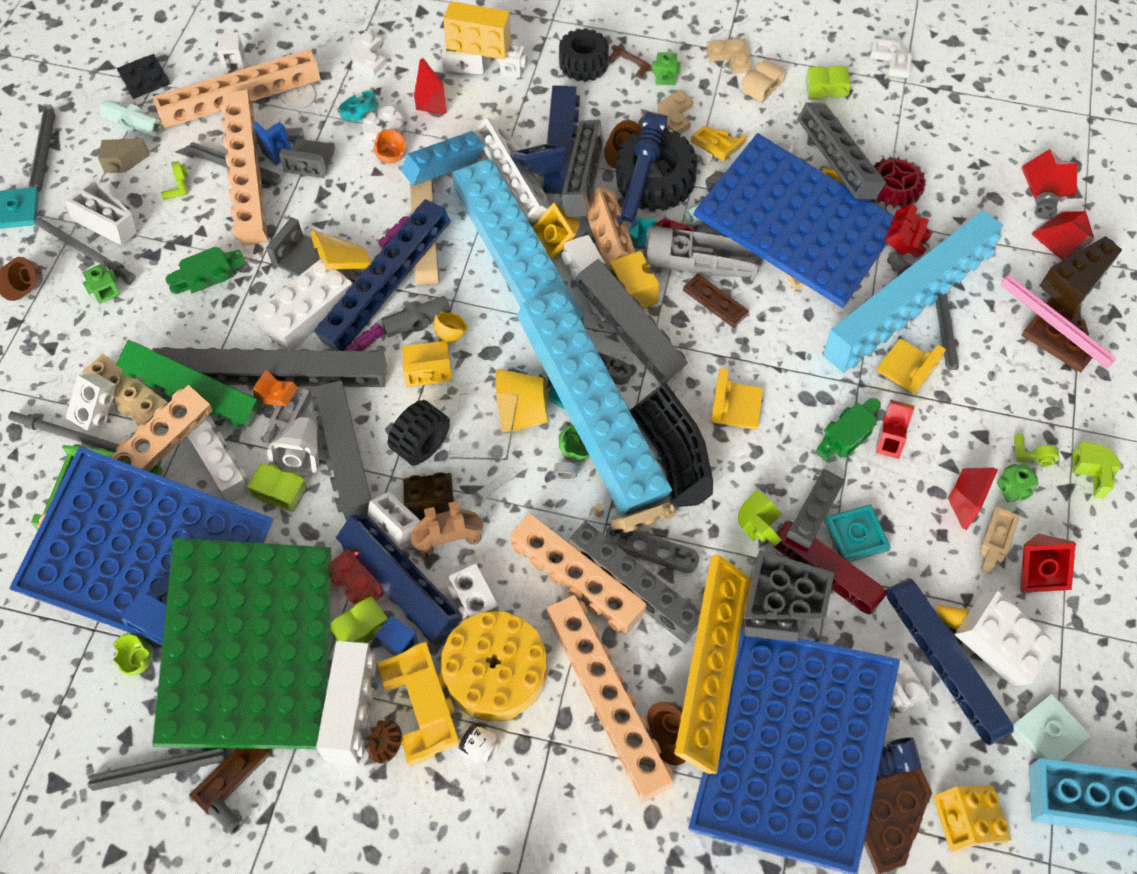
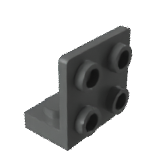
(307, 158)
(292, 249)

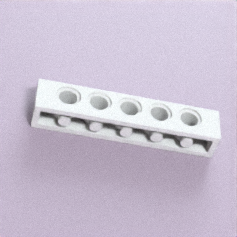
(517, 177)

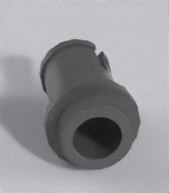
(898, 263)
(226, 817)

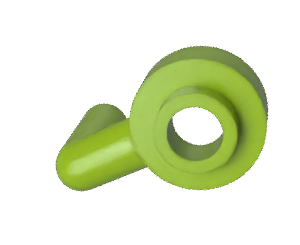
(179, 172)
(1043, 455)

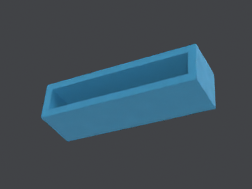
(442, 158)

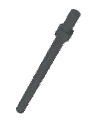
(118, 268)
(34, 422)

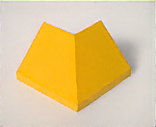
(555, 229)

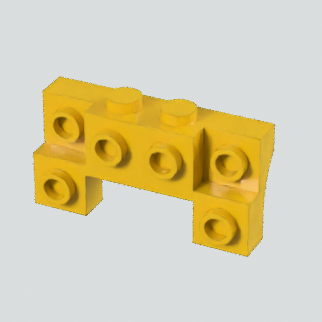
(431, 709)

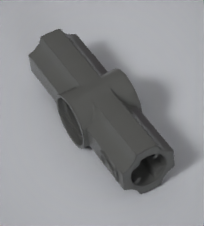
(415, 316)

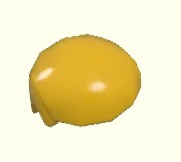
(449, 326)

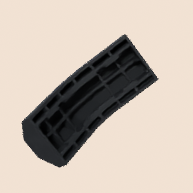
(678, 444)

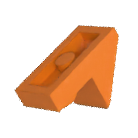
(273, 391)

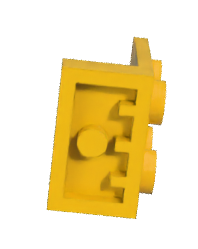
(426, 364)
(909, 365)
(736, 403)
(971, 816)

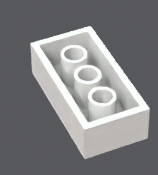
(302, 305)
(347, 703)

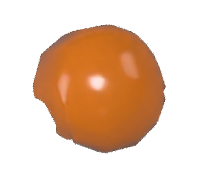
(389, 146)

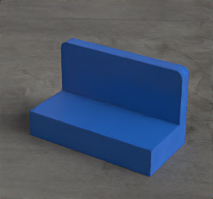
(272, 141)

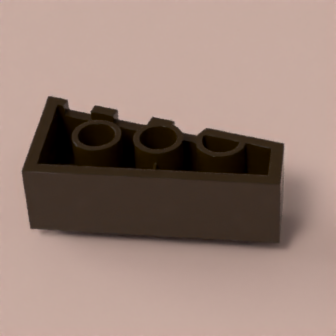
(1078, 275)

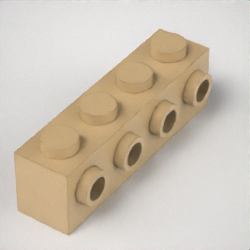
(130, 394)

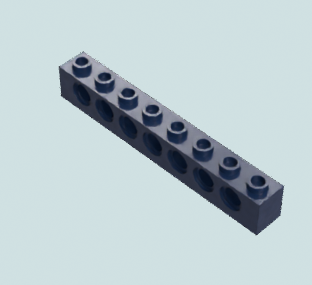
(382, 276)

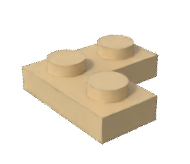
(732, 50)

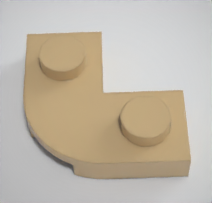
(673, 107)

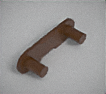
(644, 66)

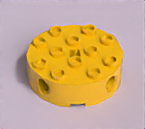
(514, 681)

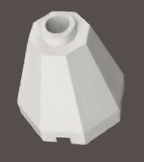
(296, 448)

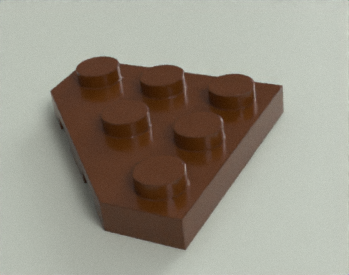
(1054, 342)
(895, 819)

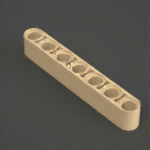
(427, 267)

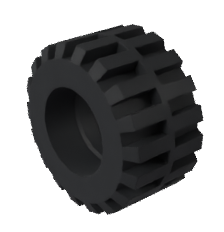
(583, 54)
(418, 432)

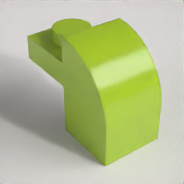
(1098, 462)
(757, 516)

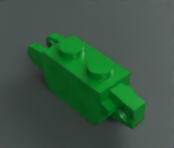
(204, 270)
(850, 430)

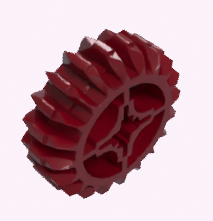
(903, 182)

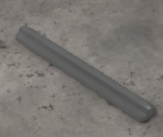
(42, 149)
(219, 158)
(946, 332)
(155, 768)

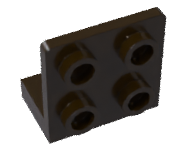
(428, 492)

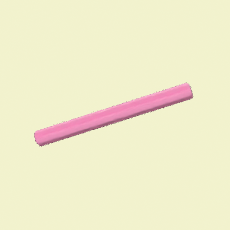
(1058, 321)

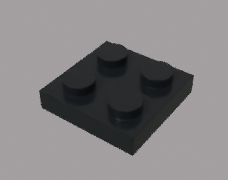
(143, 76)

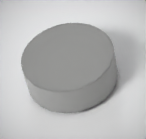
(565, 470)

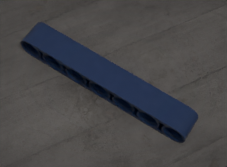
(949, 662)

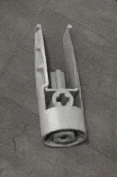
(693, 253)

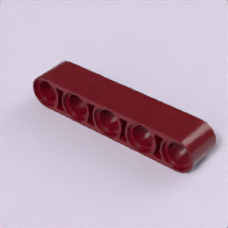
(847, 580)

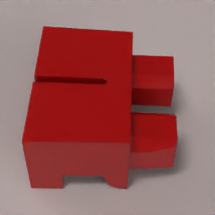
(908, 231)

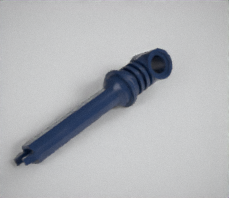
(646, 151)
(899, 756)

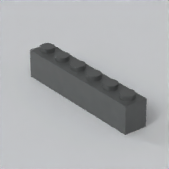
(630, 321)
(343, 449)

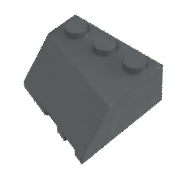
(786, 589)

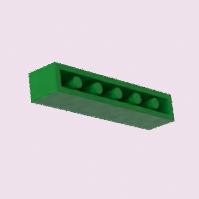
(172, 375)

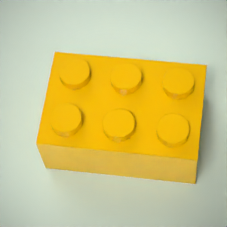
(477, 30)

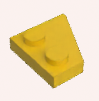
(717, 142)

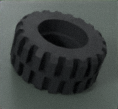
(665, 190)

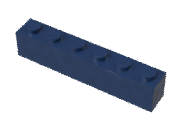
(561, 132)
(399, 578)

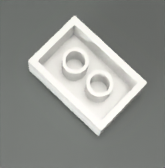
(1005, 639)

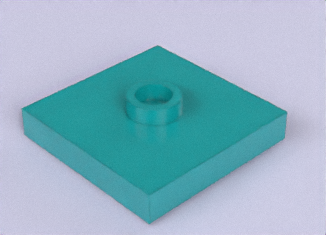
(18, 207)
(857, 533)

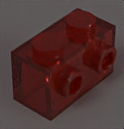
(353, 578)

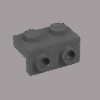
(771, 628)

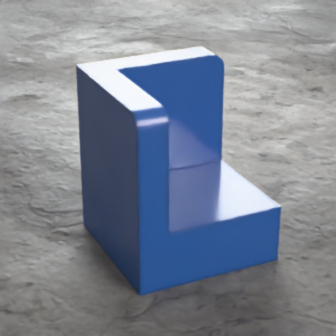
(396, 636)

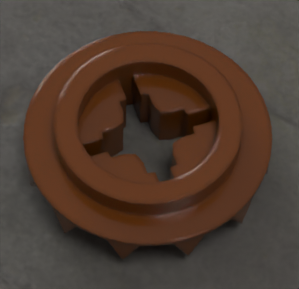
(386, 751)

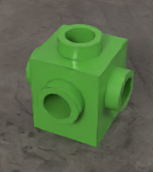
(666, 68)
(101, 283)
(1017, 482)

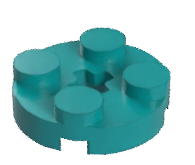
(355, 107)

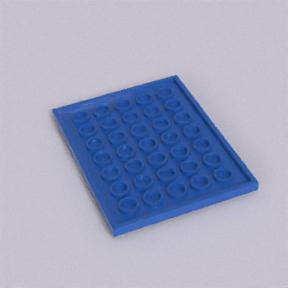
(797, 219)
(115, 536)
(799, 751)

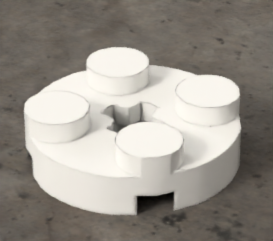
(380, 116)

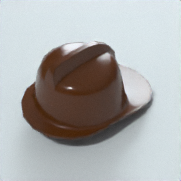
(617, 137)
(19, 278)
(664, 727)

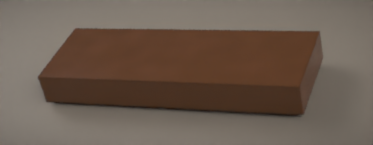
(715, 300)
(228, 776)

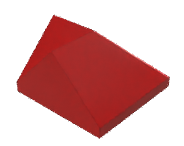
(429, 90)
(1051, 175)
(1065, 233)
(971, 493)
(1047, 564)

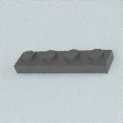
(815, 508)

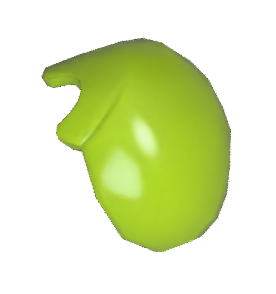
(133, 654)

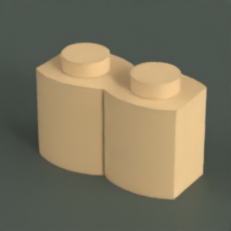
(763, 80)

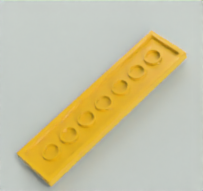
(712, 666)

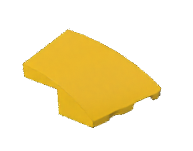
(339, 252)
(532, 397)

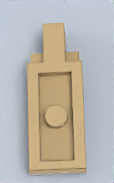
(645, 516)
(998, 538)

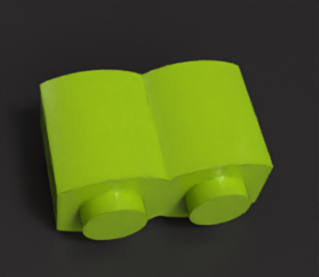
(828, 82)
(277, 487)
(359, 623)

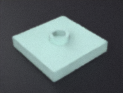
(1051, 730)

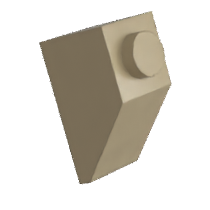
(121, 154)

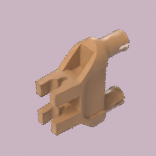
(446, 528)

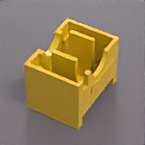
(636, 278)

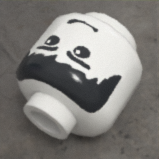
(477, 743)

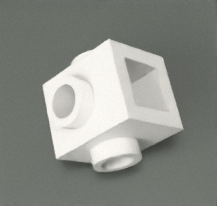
(514, 61)

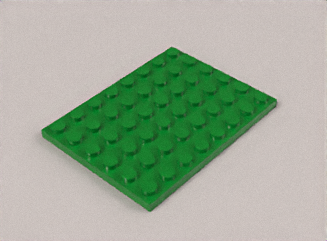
(244, 646)

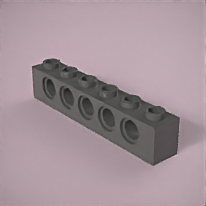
(841, 151)
(582, 168)
(662, 602)

